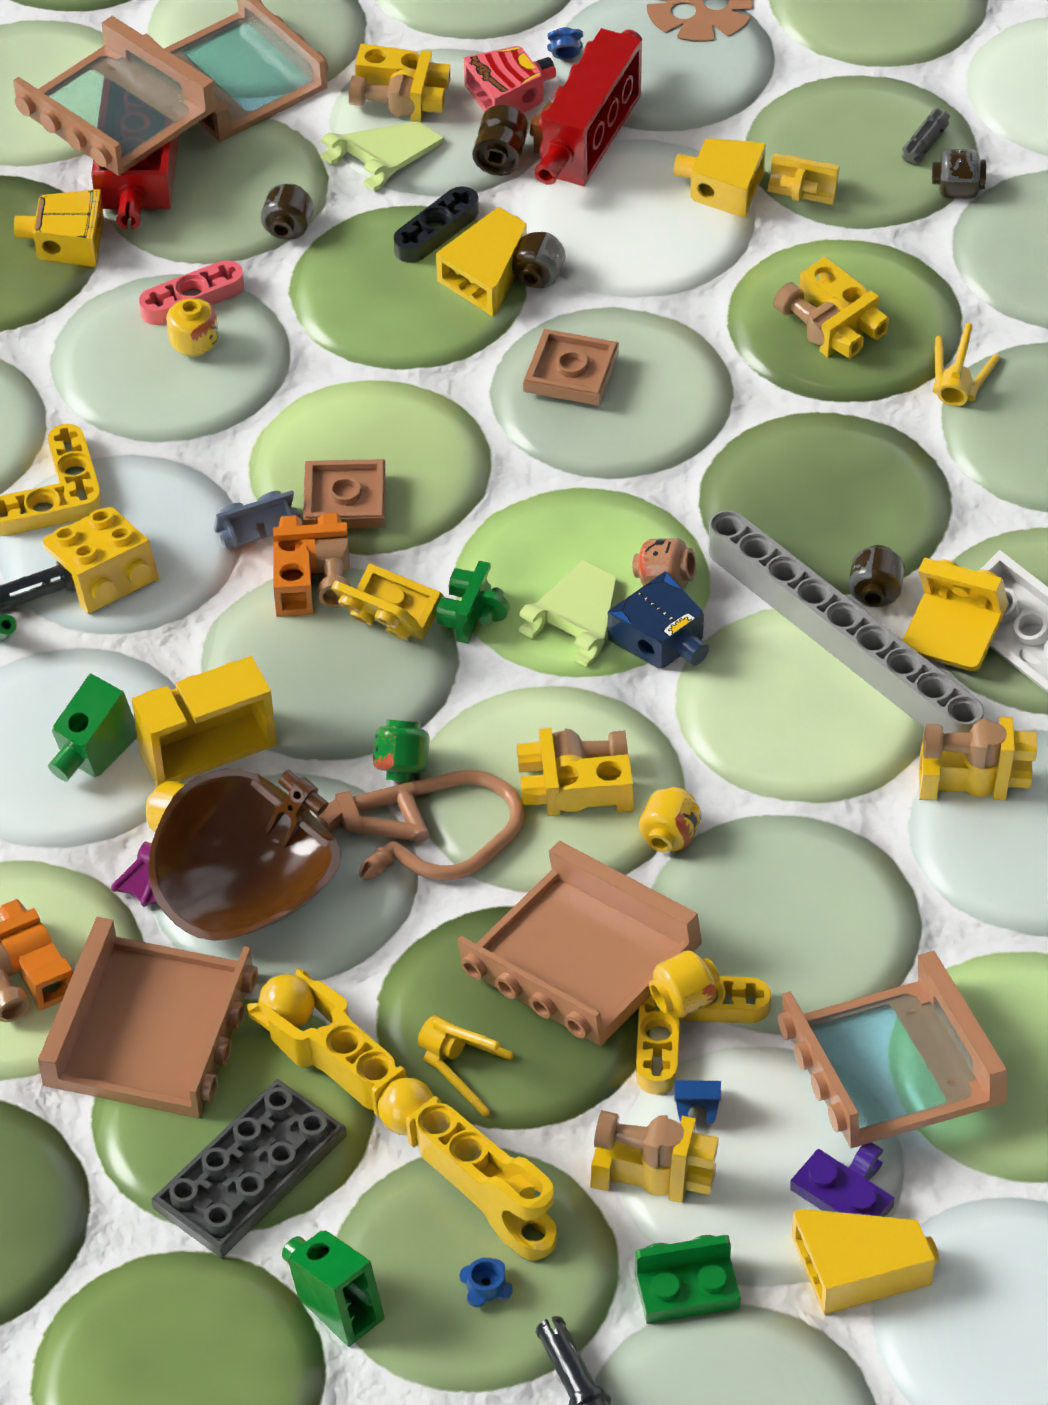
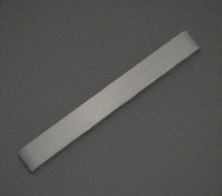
(840, 625)

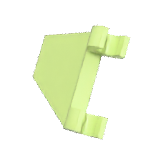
(382, 149)
(576, 606)

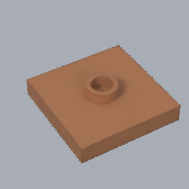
(571, 367)
(348, 488)

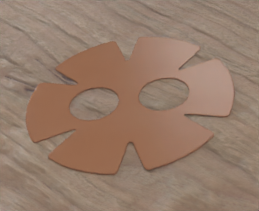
(700, 25)

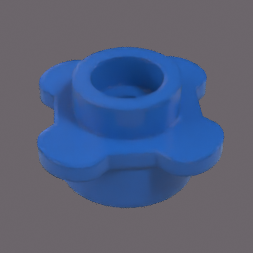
(565, 43)
(485, 1270)

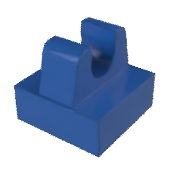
(697, 1093)

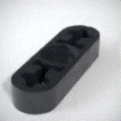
(431, 238)

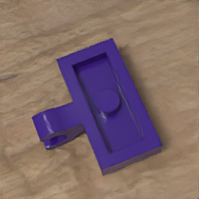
(843, 1188)

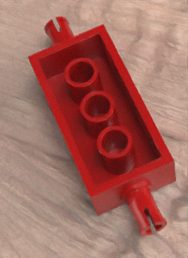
(590, 107)
(140, 187)

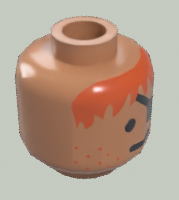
(665, 555)

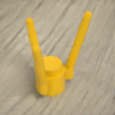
(955, 384)
(447, 1040)

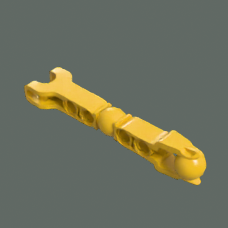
(492, 1181)

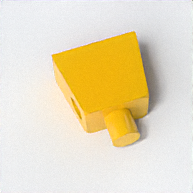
(724, 173)

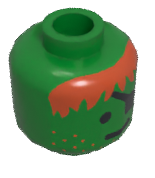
(401, 749)

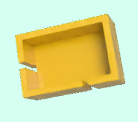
(205, 721)

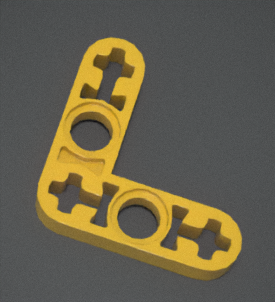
(62, 495)
(717, 1012)

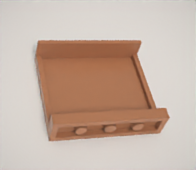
(582, 945)
(146, 1023)

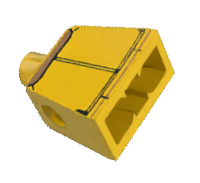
(65, 227)

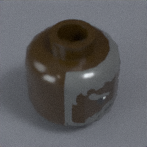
(959, 173)
(287, 211)
(539, 258)
(876, 576)

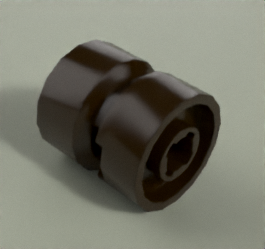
(500, 140)

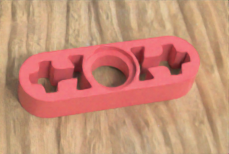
(224, 281)

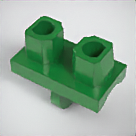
(477, 602)

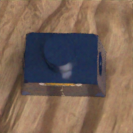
(659, 624)

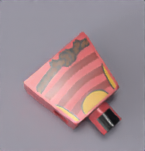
(507, 78)

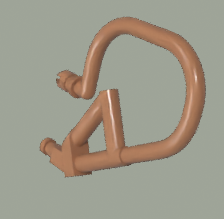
(346, 811)

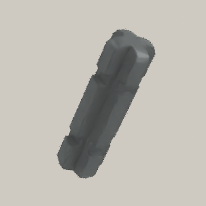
(925, 136)

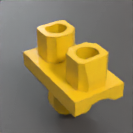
(803, 178)

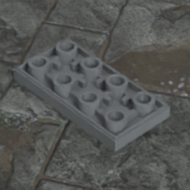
(249, 1168)

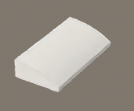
(1024, 627)

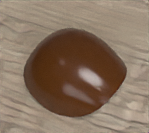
(240, 853)

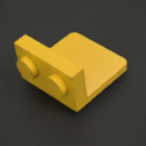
(104, 557)
(391, 600)
(956, 614)

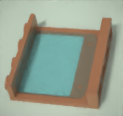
(254, 65)
(120, 99)
(897, 1057)

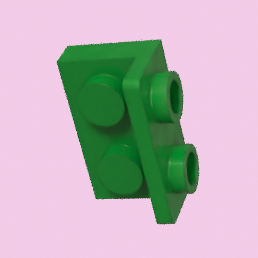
(686, 1278)

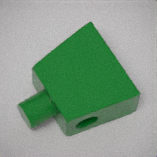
(92, 730)
(335, 1284)

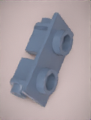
(240, 521)

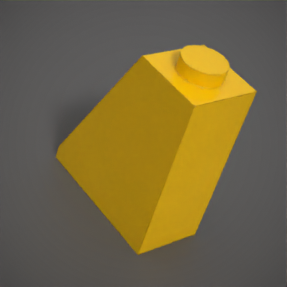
(481, 260)
(861, 1256)

